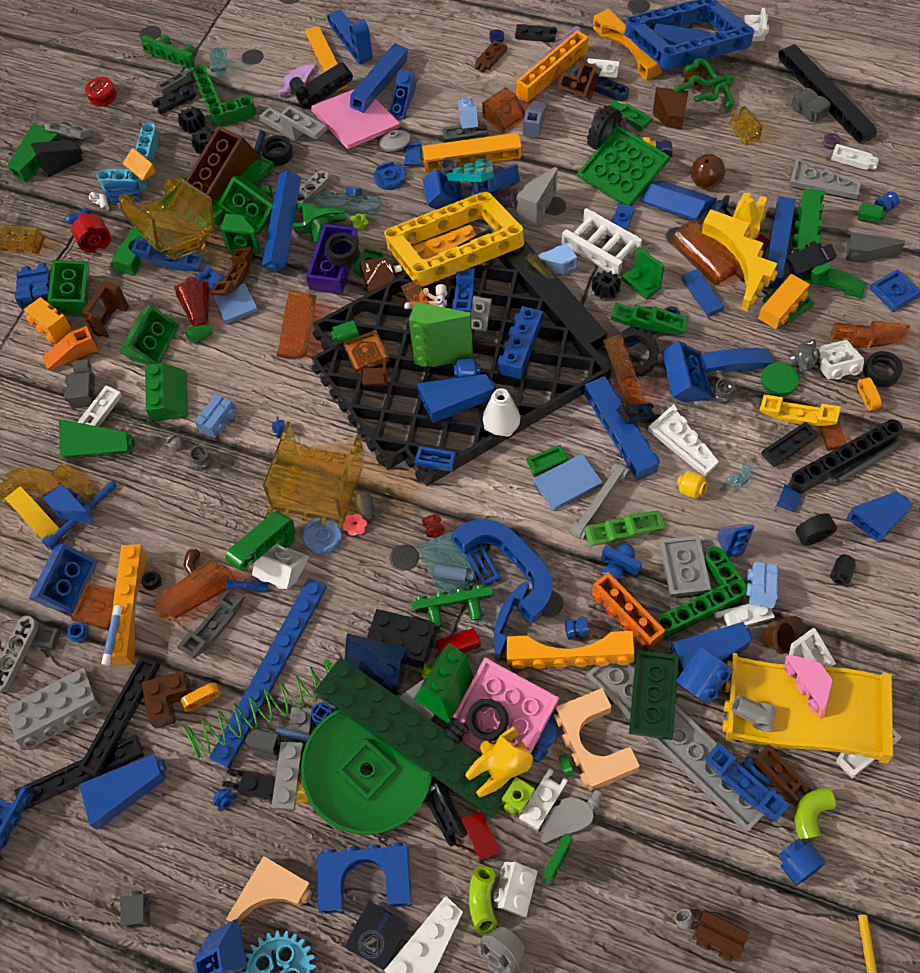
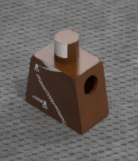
(378, 272)

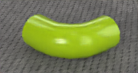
(808, 811)
(480, 899)

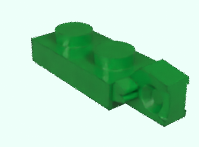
(635, 117)

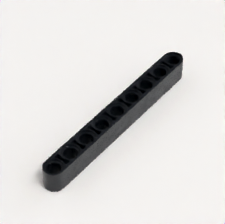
(841, 107)

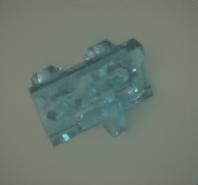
(218, 61)

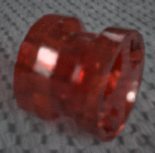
(433, 526)

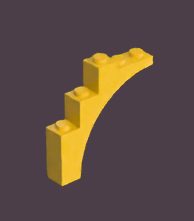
(735, 237)

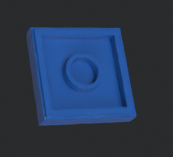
(895, 290)

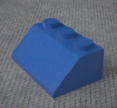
(686, 373)
(63, 579)

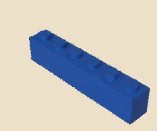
(626, 437)

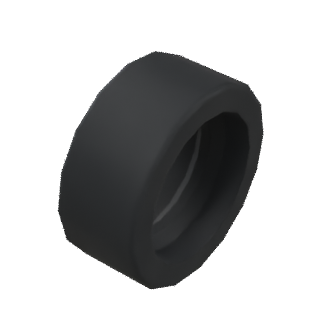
(273, 142)
(342, 239)
(889, 359)
(816, 529)
(504, 719)

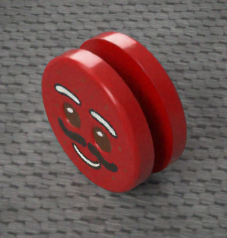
(100, 91)

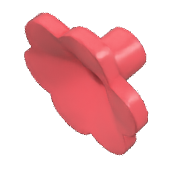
(355, 524)

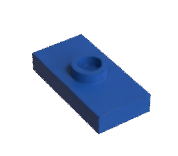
(623, 216)

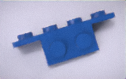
(11, 813)

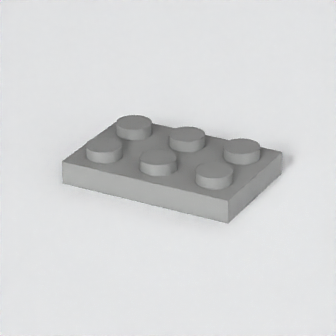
(684, 566)

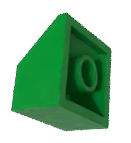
(238, 233)

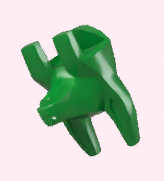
(315, 217)

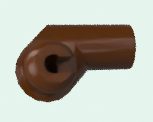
(190, 557)

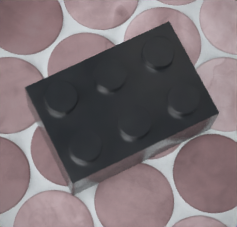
(404, 632)

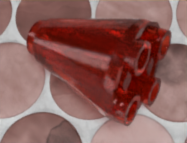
(194, 300)

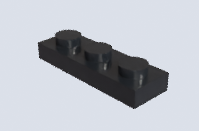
(789, 444)

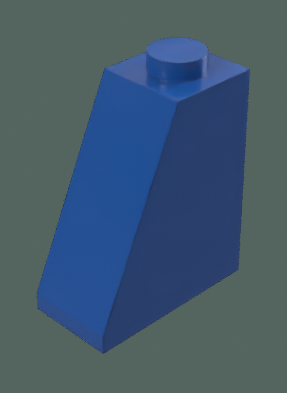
(880, 515)

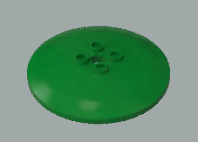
(345, 795)

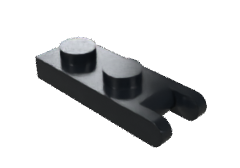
(535, 33)
(174, 99)
(637, 413)
(445, 813)

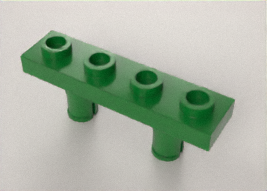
(162, 49)
(461, 595)

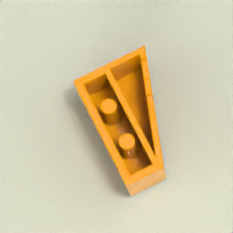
(47, 321)

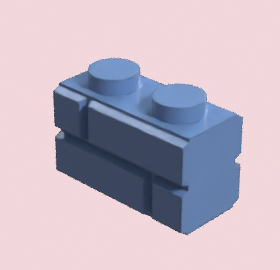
(215, 416)

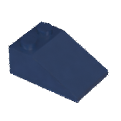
(377, 660)

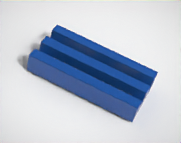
(109, 193)
(434, 461)
(489, 580)

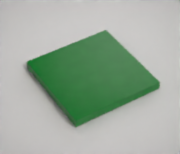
(623, 166)

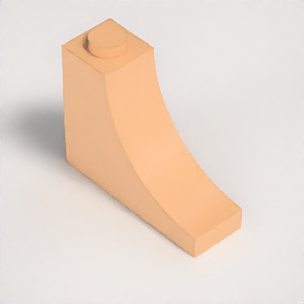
(269, 885)

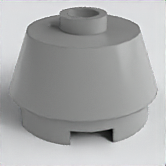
(502, 950)

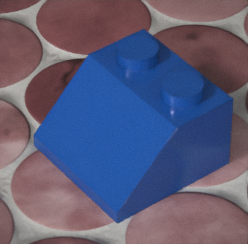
(440, 191)

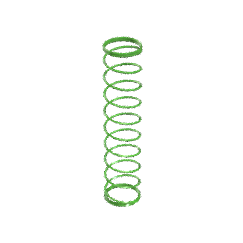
(328, 665)

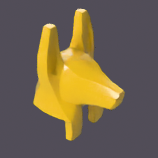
(748, 212)
(501, 761)

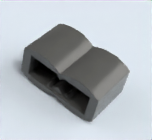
(810, 105)
(264, 744)

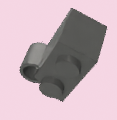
(80, 384)

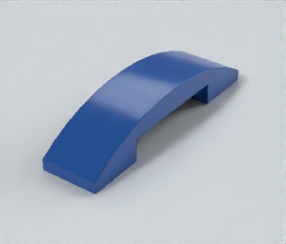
(186, 263)
(464, 290)
(514, 598)
(745, 784)

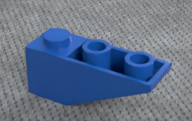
(403, 93)
(502, 177)
(68, 505)
(735, 538)

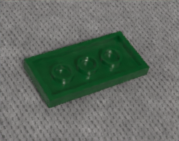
(654, 695)

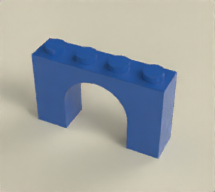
(334, 867)

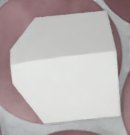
(813, 648)

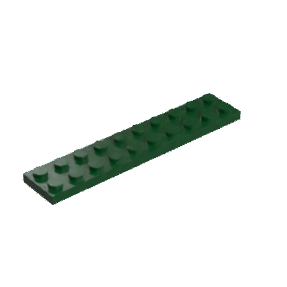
(408, 733)

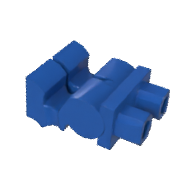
(32, 285)

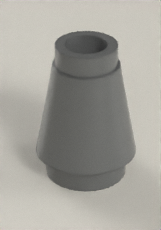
(364, 505)

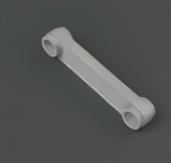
(618, 473)

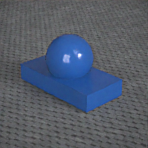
(623, 557)

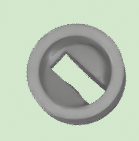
(174, 442)
(684, 919)

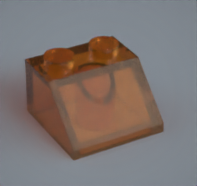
(503, 110)

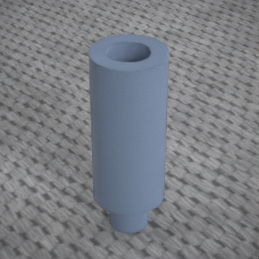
(452, 572)

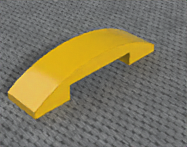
(798, 414)

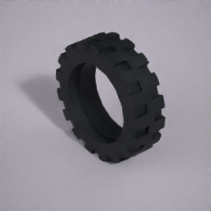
(606, 119)
(651, 343)

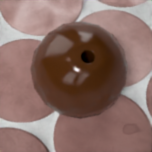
(708, 171)

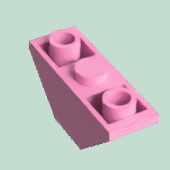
(811, 681)

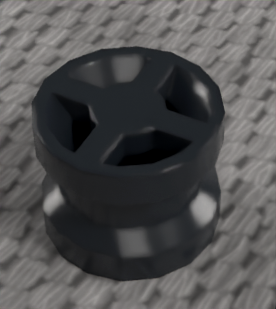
(456, 730)

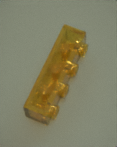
(21, 239)

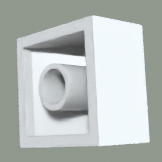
(280, 566)

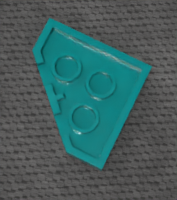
(473, 172)

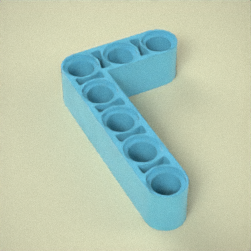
(147, 147)

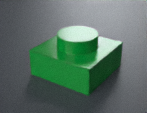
(821, 273)

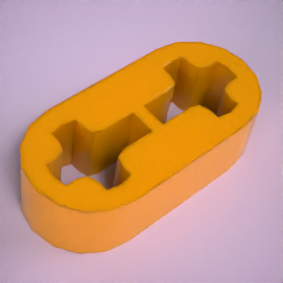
(869, 394)
(200, 697)

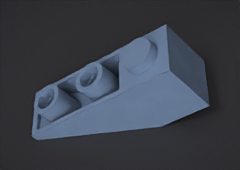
(534, 118)

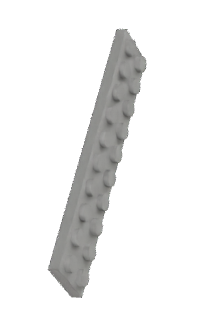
(685, 750)

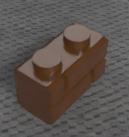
(720, 935)

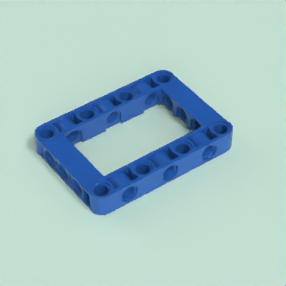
(733, 33)

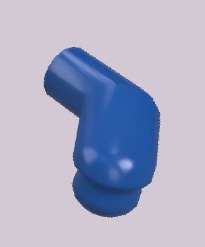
(70, 219)

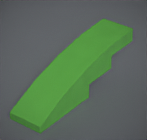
(624, 528)

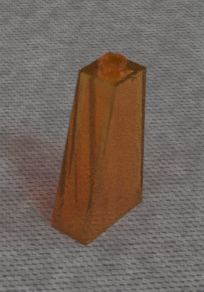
(193, 590)

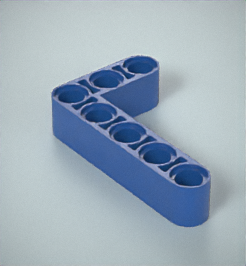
(353, 36)

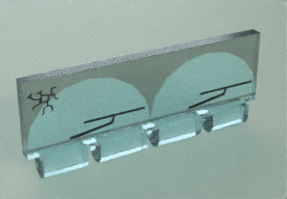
(355, 204)

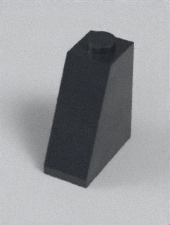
(57, 155)

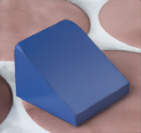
(789, 499)

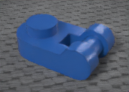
(214, 277)

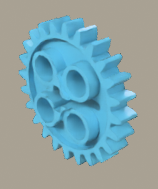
(299, 961)

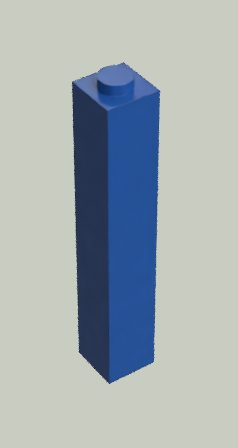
(378, 78)
(281, 221)
(780, 237)

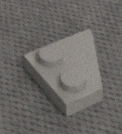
(68, 128)

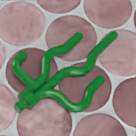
(722, 82)

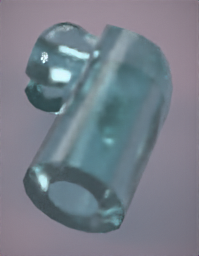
(740, 478)

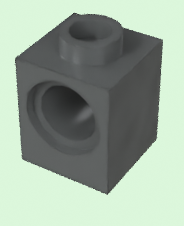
(134, 910)

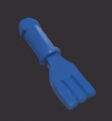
(253, 585)

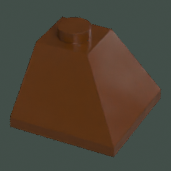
(670, 107)

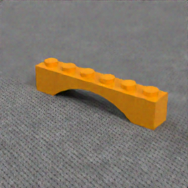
(611, 27)
(130, 573)
(612, 649)

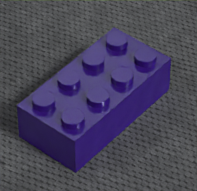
(321, 273)

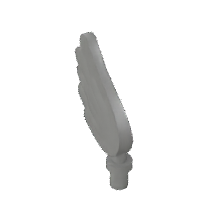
(569, 817)

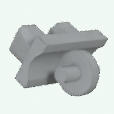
(480, 313)

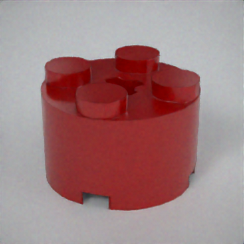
(90, 233)

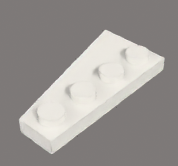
(678, 436)
(429, 942)

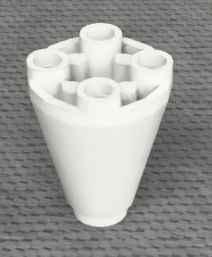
(501, 414)

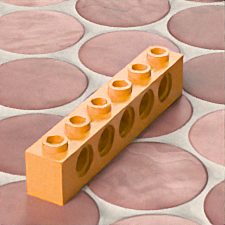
(552, 66)

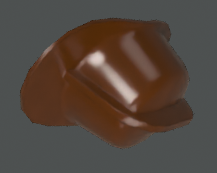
(782, 633)

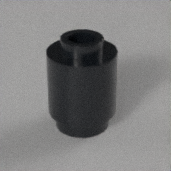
(843, 570)

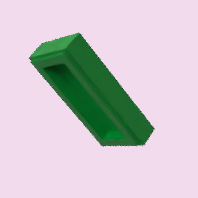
(546, 460)

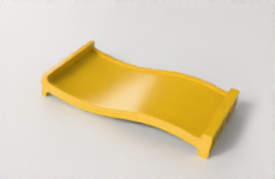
(854, 721)

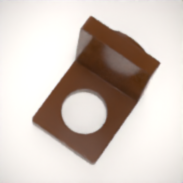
(376, 376)

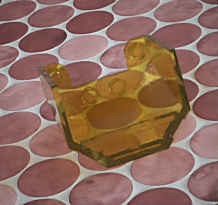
(173, 222)

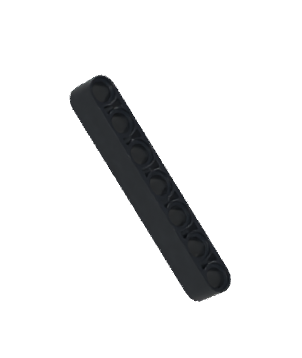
(850, 450)

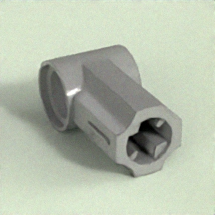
(760, 714)

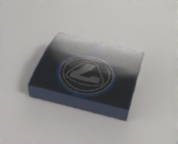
(376, 935)

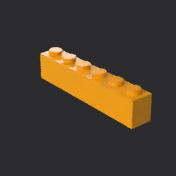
(491, 148)

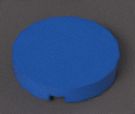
(389, 176)

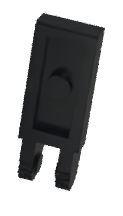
(251, 784)

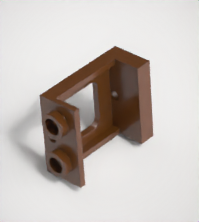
(112, 299)

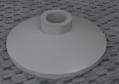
(394, 140)

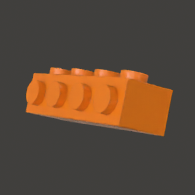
(627, 611)

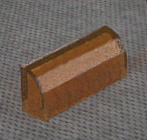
(704, 253)
(296, 325)

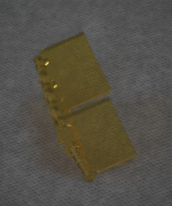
(312, 481)

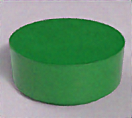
(566, 766)

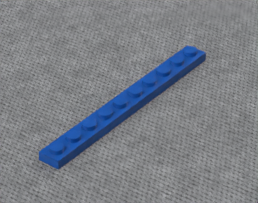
(269, 670)

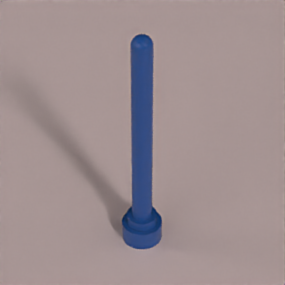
(53, 540)

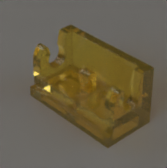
(746, 126)

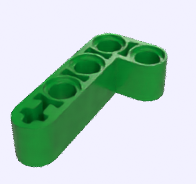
(271, 531)

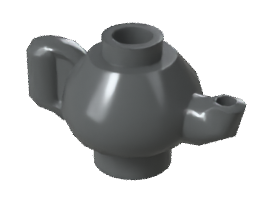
(805, 355)

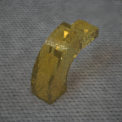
(29, 479)

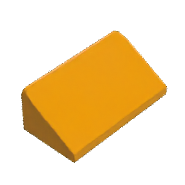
(139, 165)

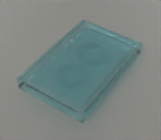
(446, 552)

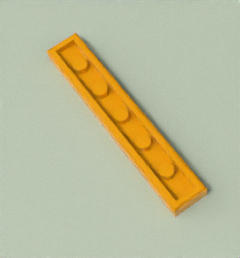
(321, 49)

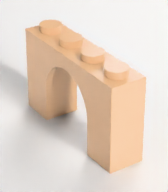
(596, 770)

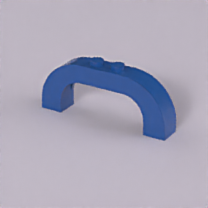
(517, 551)

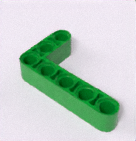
(224, 113)
(707, 601)

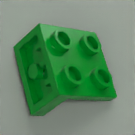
(645, 275)

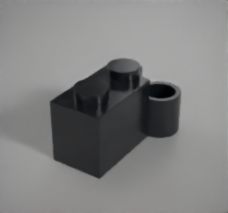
(807, 259)

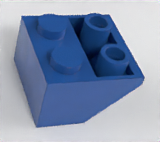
(222, 951)

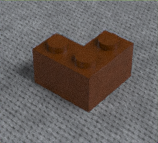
(584, 83)
(160, 695)

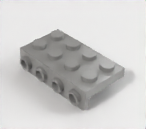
(53, 709)

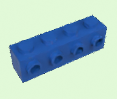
(521, 342)

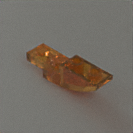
(875, 335)
(624, 370)

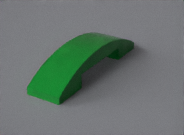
(841, 280)

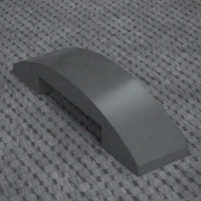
(213, 625)

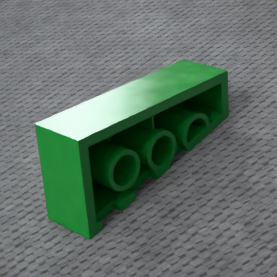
(808, 218)

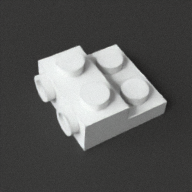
(839, 360)

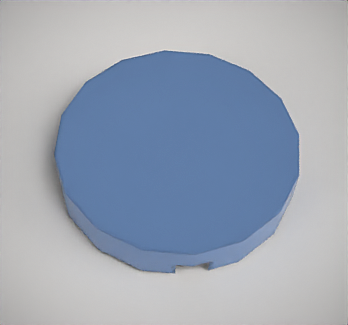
(322, 538)

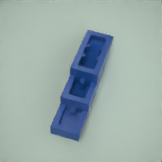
(737, 359)

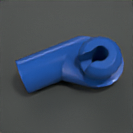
(749, 765)

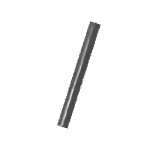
(867, 462)

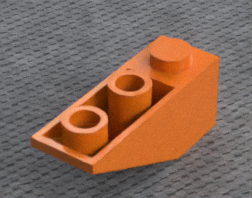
(70, 348)

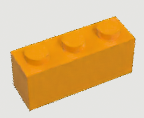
(784, 301)

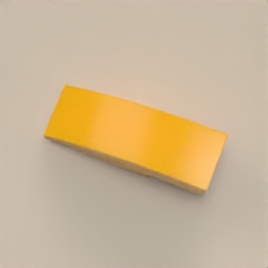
(31, 513)

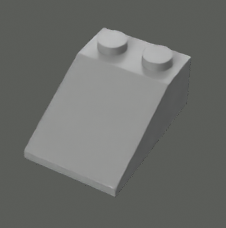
(536, 197)

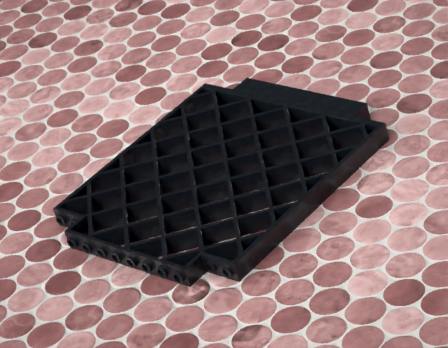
(547, 295)

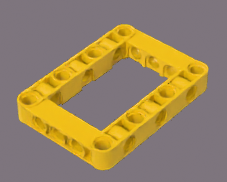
(506, 238)

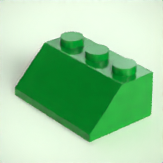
(249, 201)
(69, 286)
(149, 337)
(165, 392)
(445, 683)

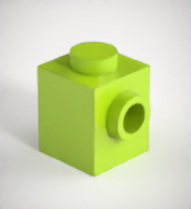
(517, 796)

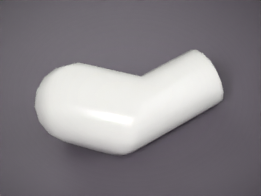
(99, 199)

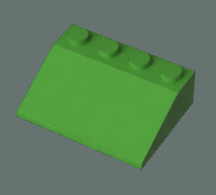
(440, 335)

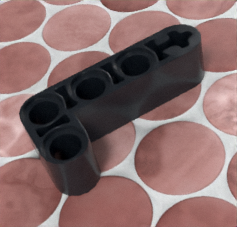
(321, 86)

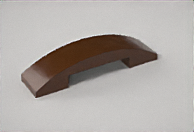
(241, 262)

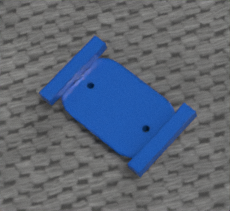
(413, 154)

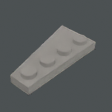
(809, 177)

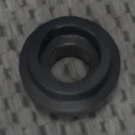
(151, 575)

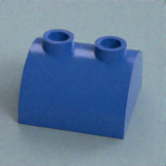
(704, 675)

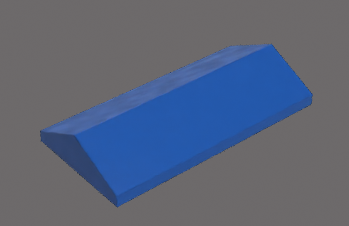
(677, 200)

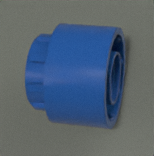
(801, 861)

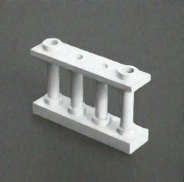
(599, 255)

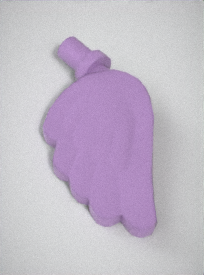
(303, 72)

